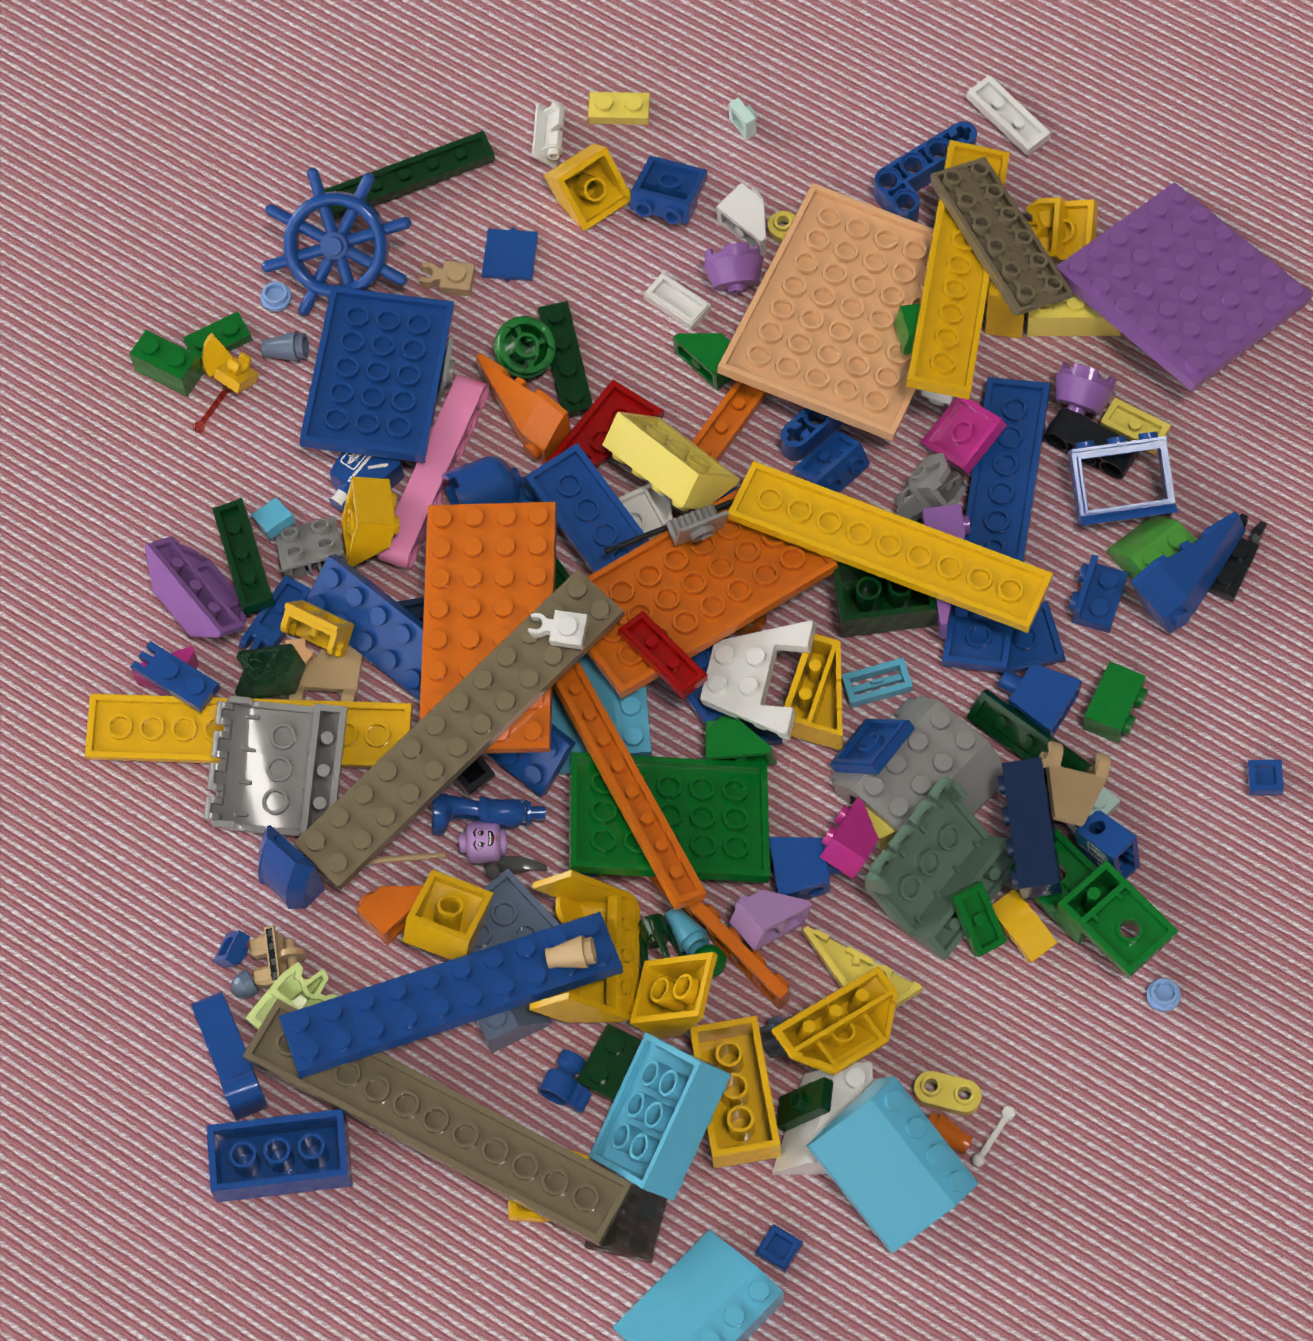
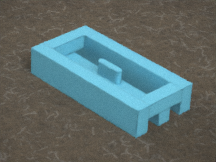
(880, 694)

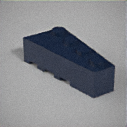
(1031, 828)

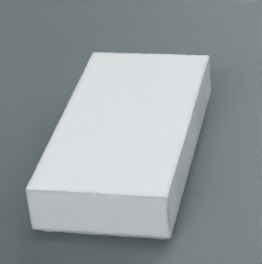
(677, 301)

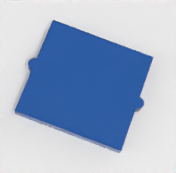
(510, 254)

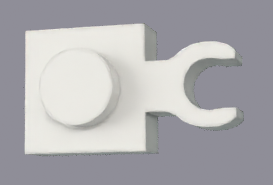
(565, 629)

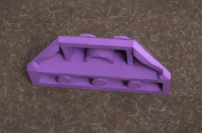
(193, 589)

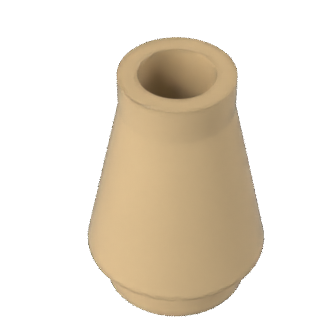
(572, 954)

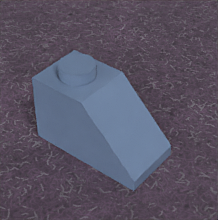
(511, 1026)

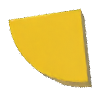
(213, 355)

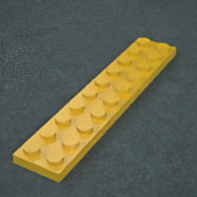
(952, 296)
(890, 546)
(172, 731)

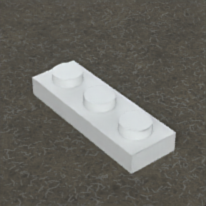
(1008, 115)

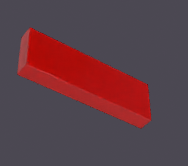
(663, 654)

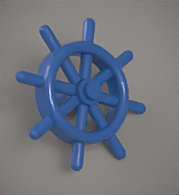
(335, 242)

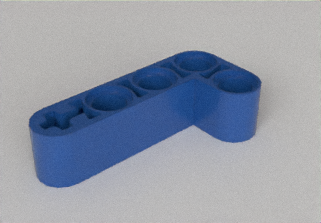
(919, 159)
(811, 436)
(226, 1051)

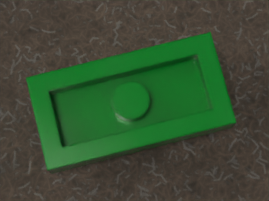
(229, 331)
(978, 918)

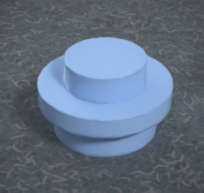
(275, 296)
(1163, 995)

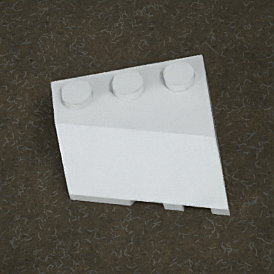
(847, 1086)

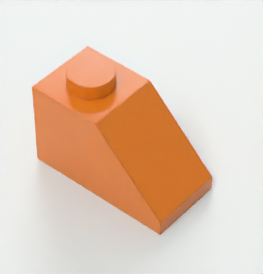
(387, 910)

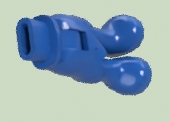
(505, 812)

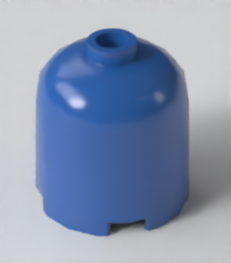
(483, 482)

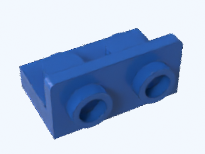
(833, 462)
(1099, 595)

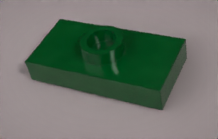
(804, 1104)

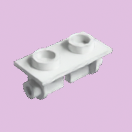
(547, 133)

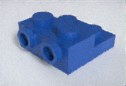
(667, 190)

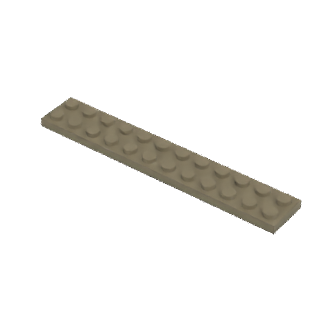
(452, 736)
(455, 1133)

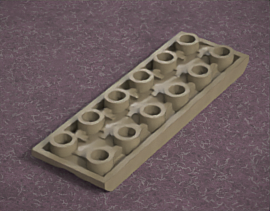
(1000, 236)

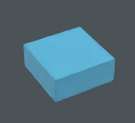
(273, 518)

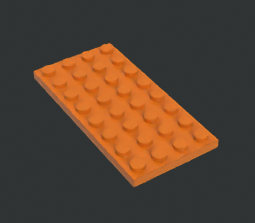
(481, 582)
(699, 591)

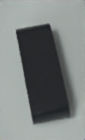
(1072, 428)

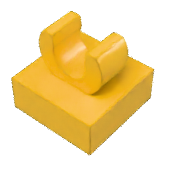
(237, 373)

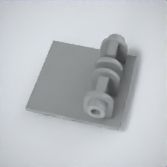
(308, 545)

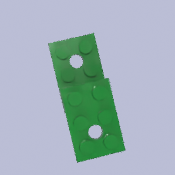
(1098, 904)

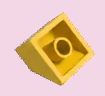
(589, 186)
(368, 519)
(447, 916)

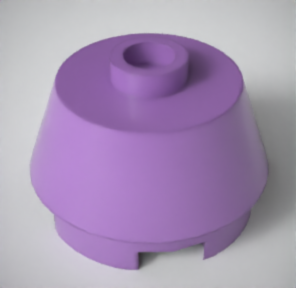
(734, 267)
(1083, 389)

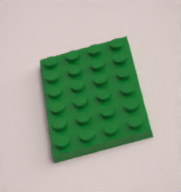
(710, 804)

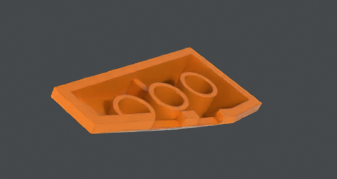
(533, 416)

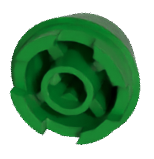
(524, 346)

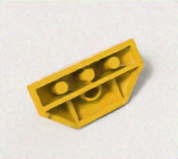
(842, 1025)

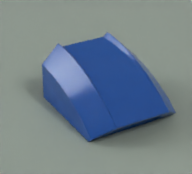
(287, 871)

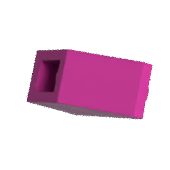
(851, 841)

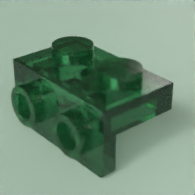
(269, 671)

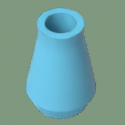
(686, 931)

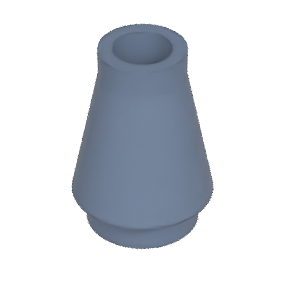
(288, 346)

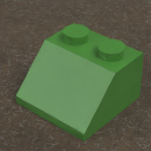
(1148, 542)

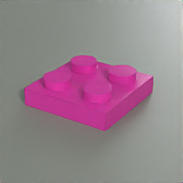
(964, 433)

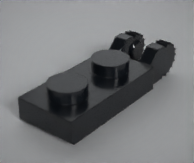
(1237, 566)

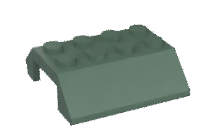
(931, 859)

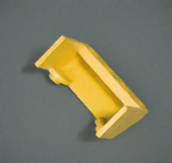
(611, 997)

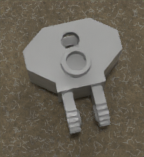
(930, 487)

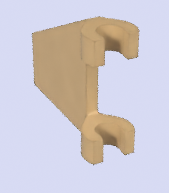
(332, 675)
(1073, 791)

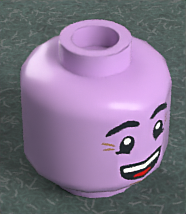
(483, 842)

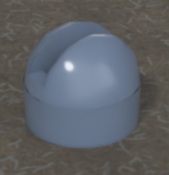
(243, 985)

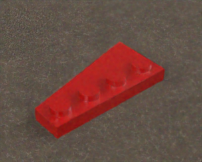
(596, 422)

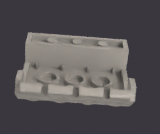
(935, 749)
(274, 765)

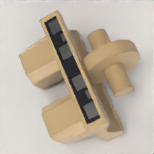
(280, 956)

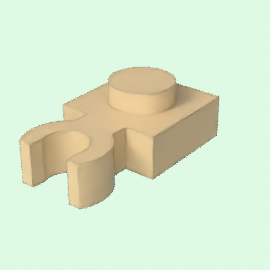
(453, 278)

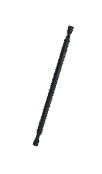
(654, 532)

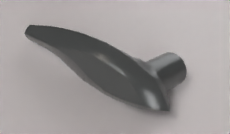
(515, 864)

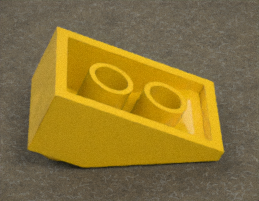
(673, 994)

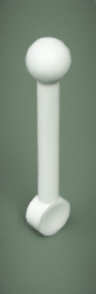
(1008, 1114)

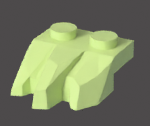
(292, 990)

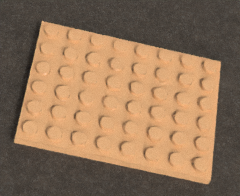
(829, 311)

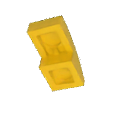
(1023, 926)

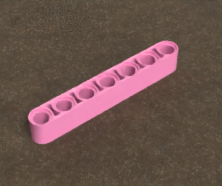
(426, 483)

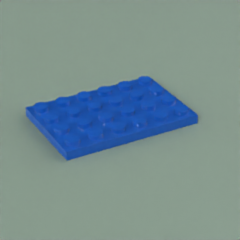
(377, 374)

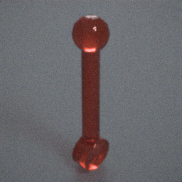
(199, 426)

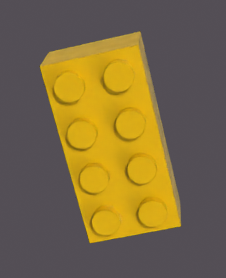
(745, 1118)

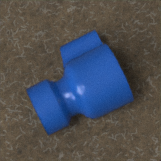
(560, 1082)

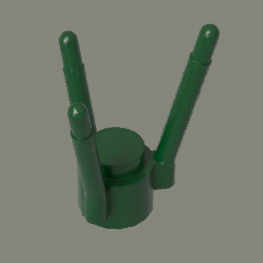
(656, 935)

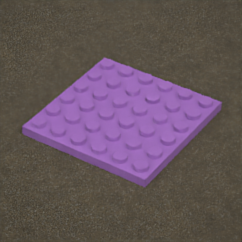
(1183, 286)

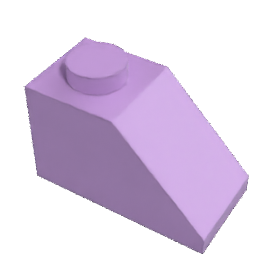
(768, 916)

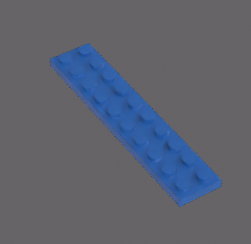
(1000, 511)
(595, 520)
(393, 643)
(442, 997)

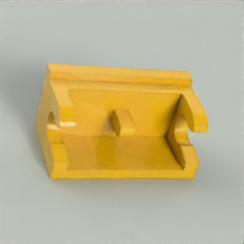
(317, 626)

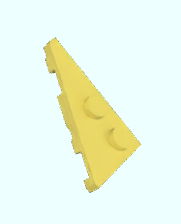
(849, 964)

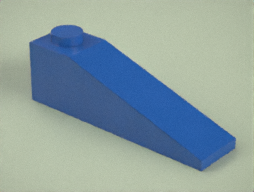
(1177, 584)

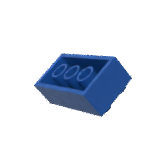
(279, 1155)

